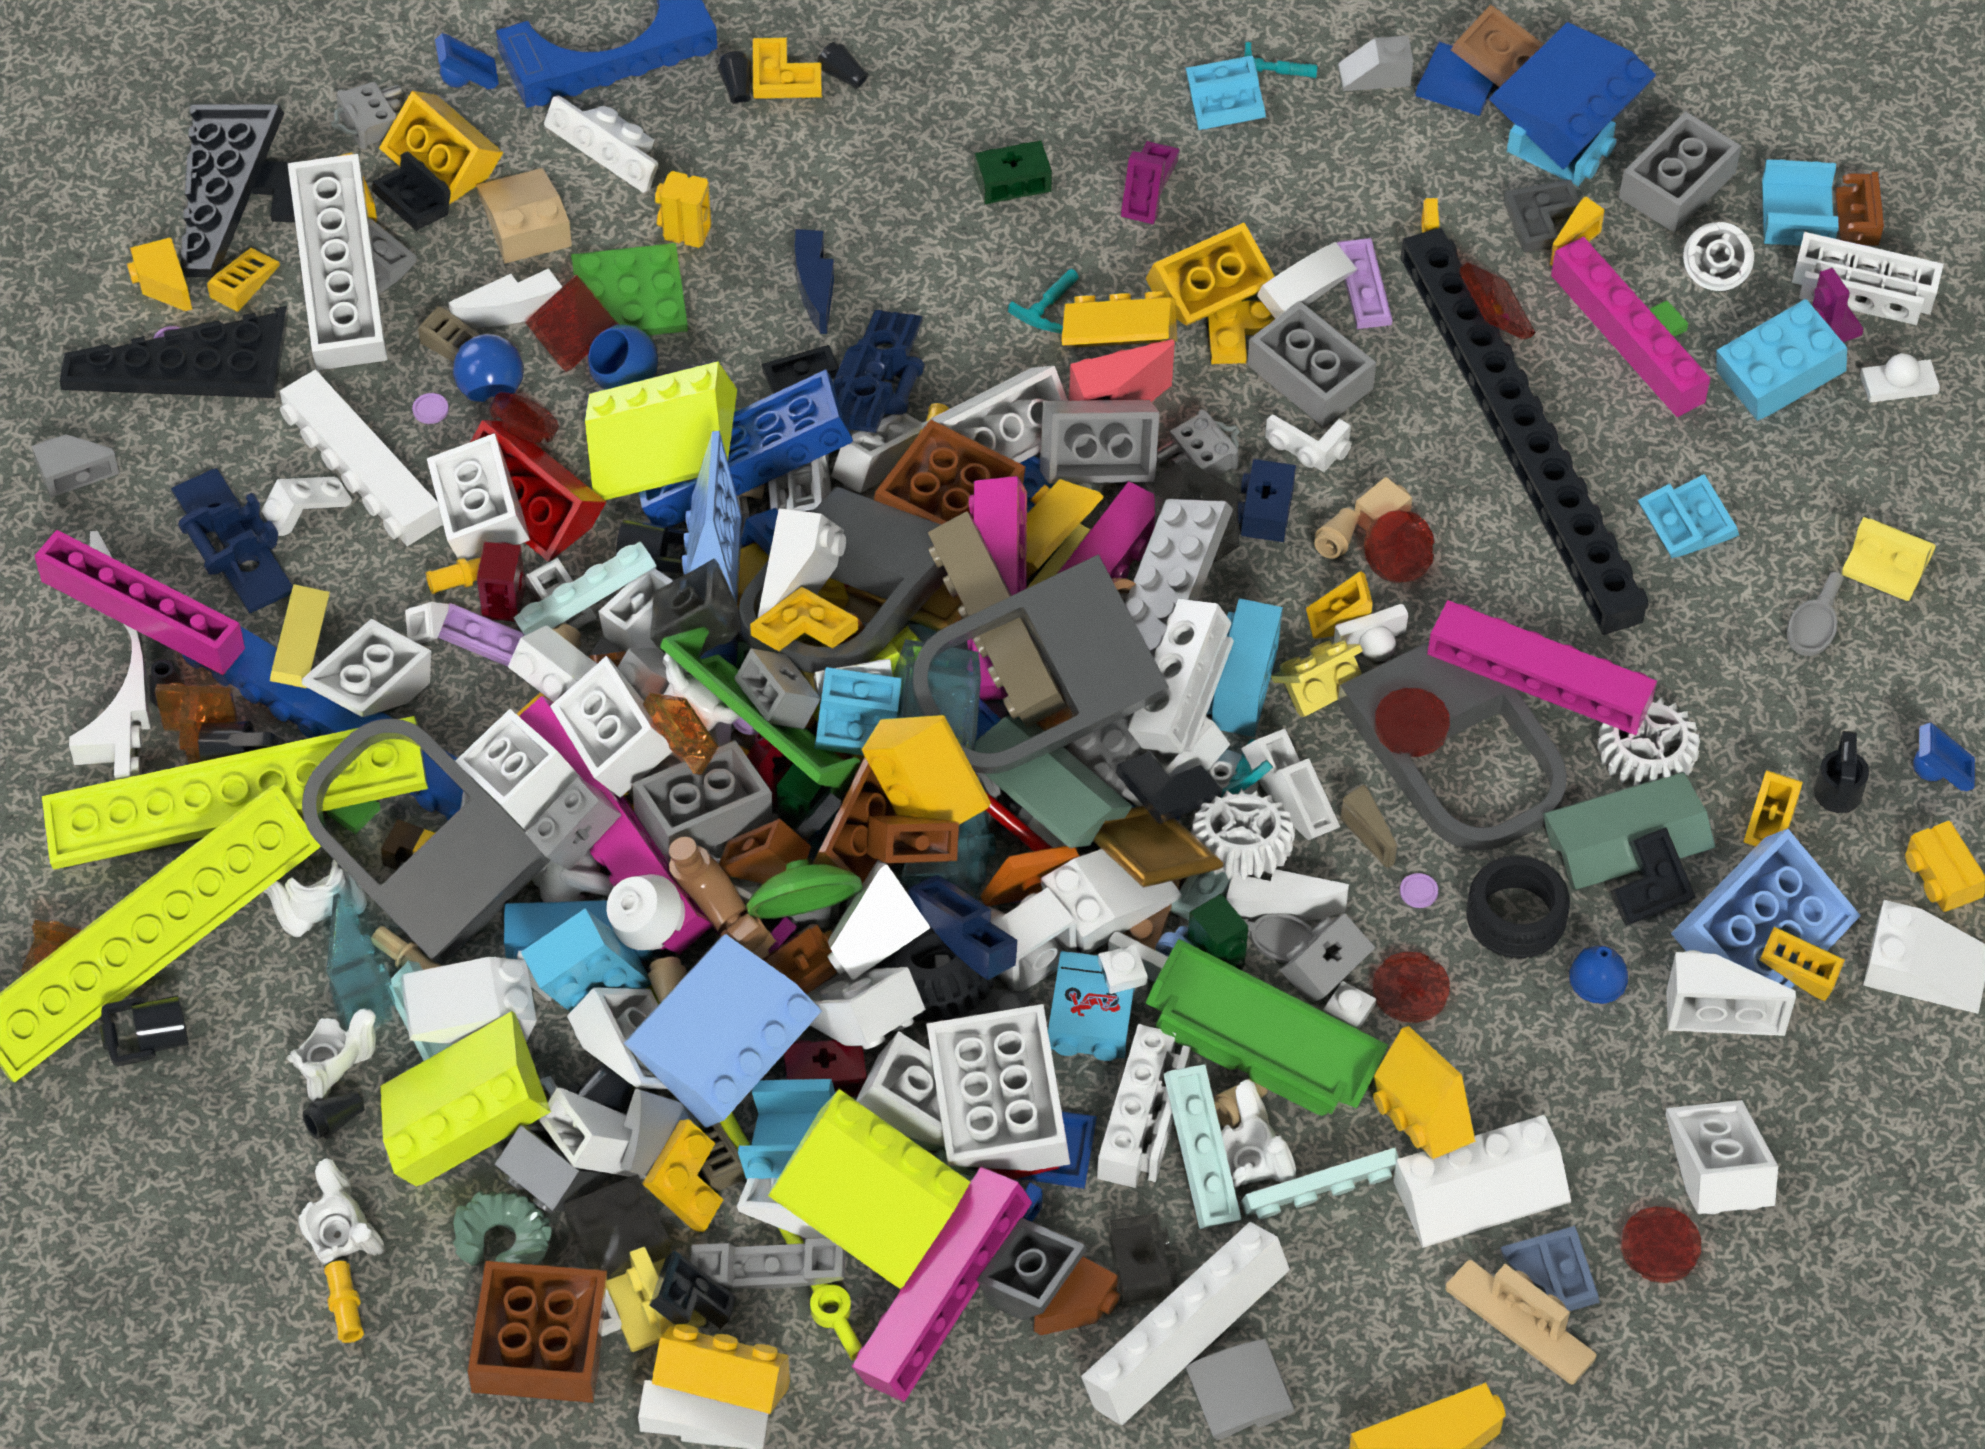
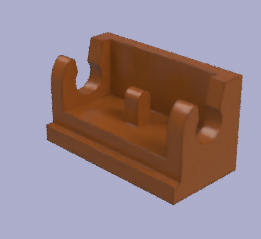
(1860, 209)
(804, 958)

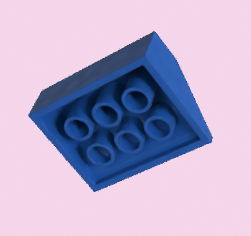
(1571, 91)

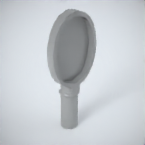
(1815, 621)
(1277, 934)

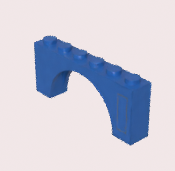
(549, 71)

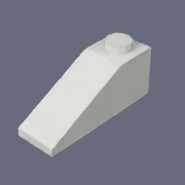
(875, 454)

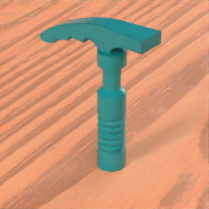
(1283, 67)
(1032, 315)
(1244, 776)

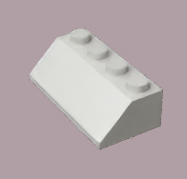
(1008, 414)
(1483, 1183)

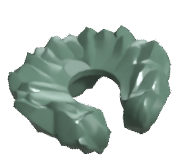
(502, 1209)

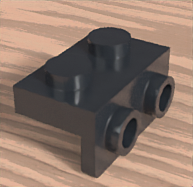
(414, 192)

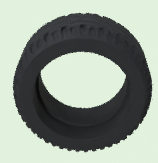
(1512, 938)

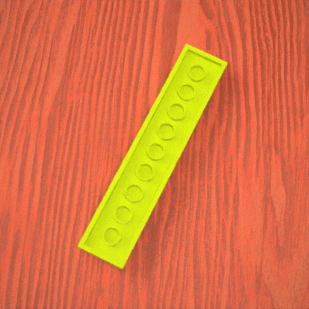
(200, 796)
(149, 929)

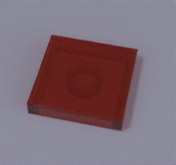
(1496, 301)
(570, 323)

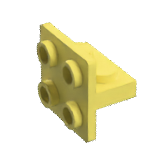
(1888, 559)
(1317, 678)
(631, 1297)

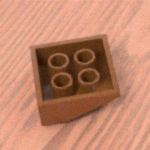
(940, 474)
(538, 1332)

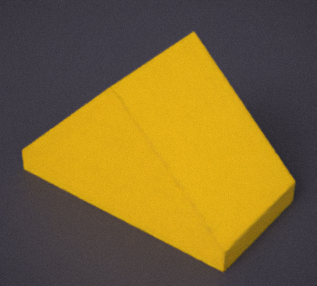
(1340, 605)
(1773, 807)

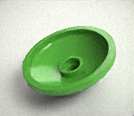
(803, 890)

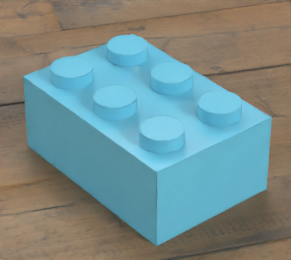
(1782, 360)
(1249, 667)
(583, 957)

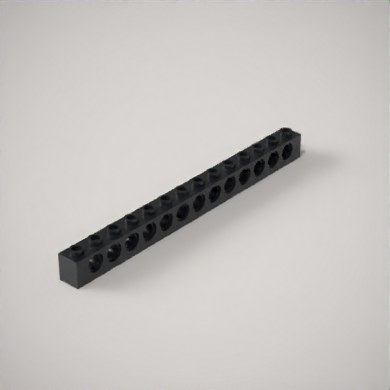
(1525, 435)

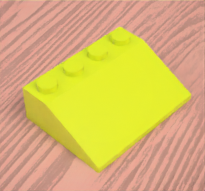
(657, 429)
(461, 1101)
(869, 1188)

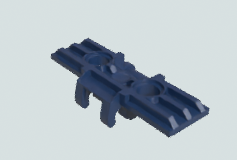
(862, 373)
(244, 536)

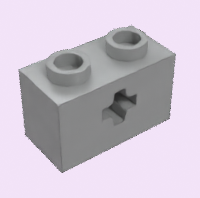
(777, 688)
(573, 823)
(1345, 950)

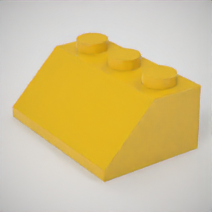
(442, 142)
(1211, 274)
(1119, 320)
(1054, 518)
(924, 769)
(1423, 1096)
(721, 1368)

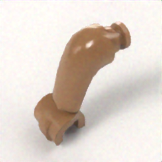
(717, 896)

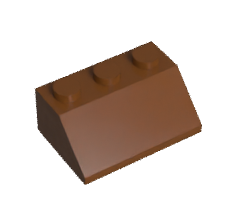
(848, 834)

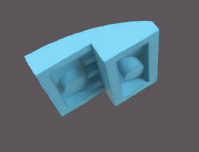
(1225, 92)
(1688, 517)
(853, 707)

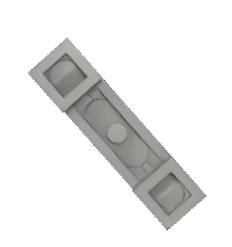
(771, 1265)

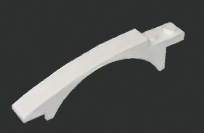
(118, 729)

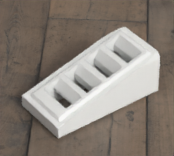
(548, 572)

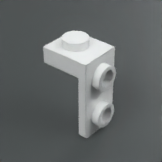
(1310, 452)
(295, 494)

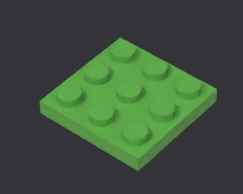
(637, 286)

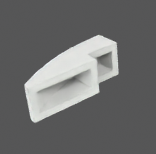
(1306, 279)
(505, 300)
(1292, 784)
(1287, 894)
(700, 1418)

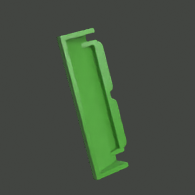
(795, 743)
(1263, 1031)

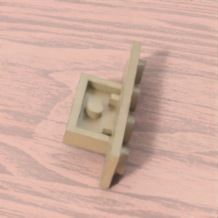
(1523, 1315)

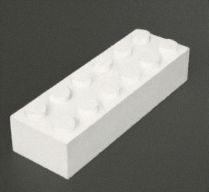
(337, 262)

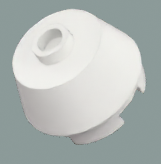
(1718, 256)
(645, 911)

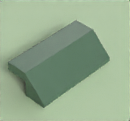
(1054, 786)
(1598, 830)

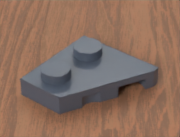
(1555, 1266)

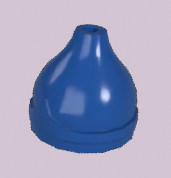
(1599, 975)

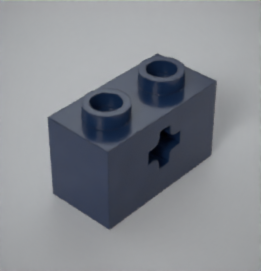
(1267, 500)

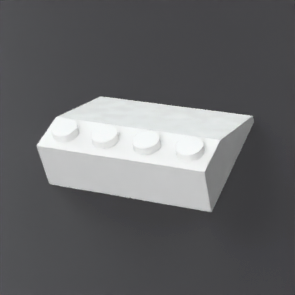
(998, 1091)

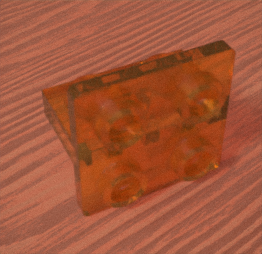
(188, 707)

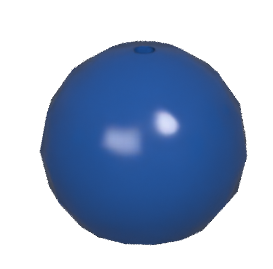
(622, 357)
(487, 367)

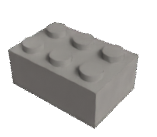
(1679, 172)
(1311, 363)
(1099, 441)
(705, 807)

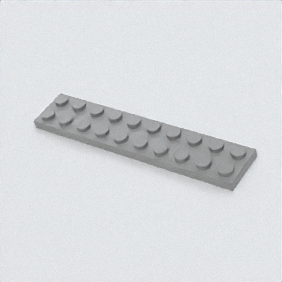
(1169, 571)

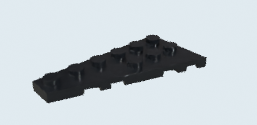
(221, 177)
(194, 360)

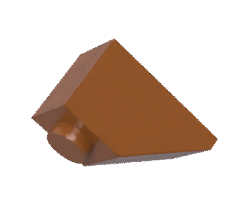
(912, 839)
(763, 852)
(1080, 1300)

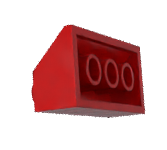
(552, 499)

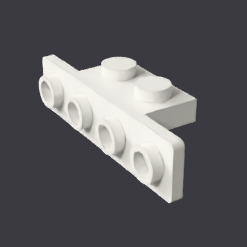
(605, 139)

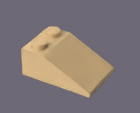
(525, 215)

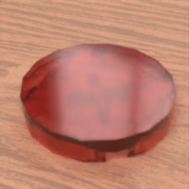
(524, 417)
(1399, 546)
(1412, 722)
(1411, 987)
(1661, 1244)

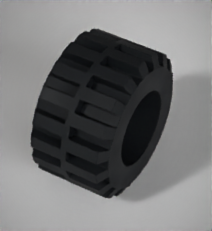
(945, 989)

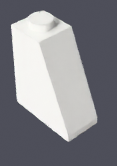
(875, 924)
(588, 1132)

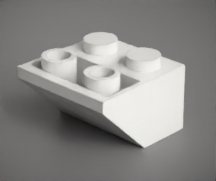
(629, 613)

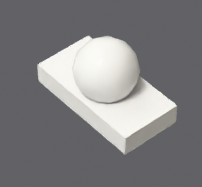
(1899, 379)
(1374, 632)

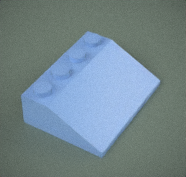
(714, 517)
(1768, 888)
(722, 1029)

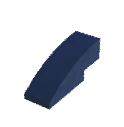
(814, 276)
(965, 926)

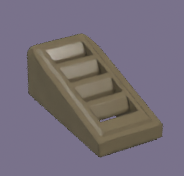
(438, 327)
(1367, 823)
(725, 1175)

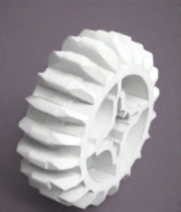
(1642, 755)
(1244, 825)

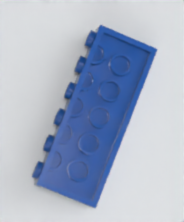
(766, 443)

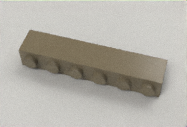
(1010, 647)

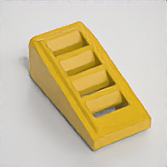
(1584, 222)
(237, 297)
(1818, 958)

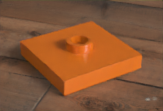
(1022, 874)

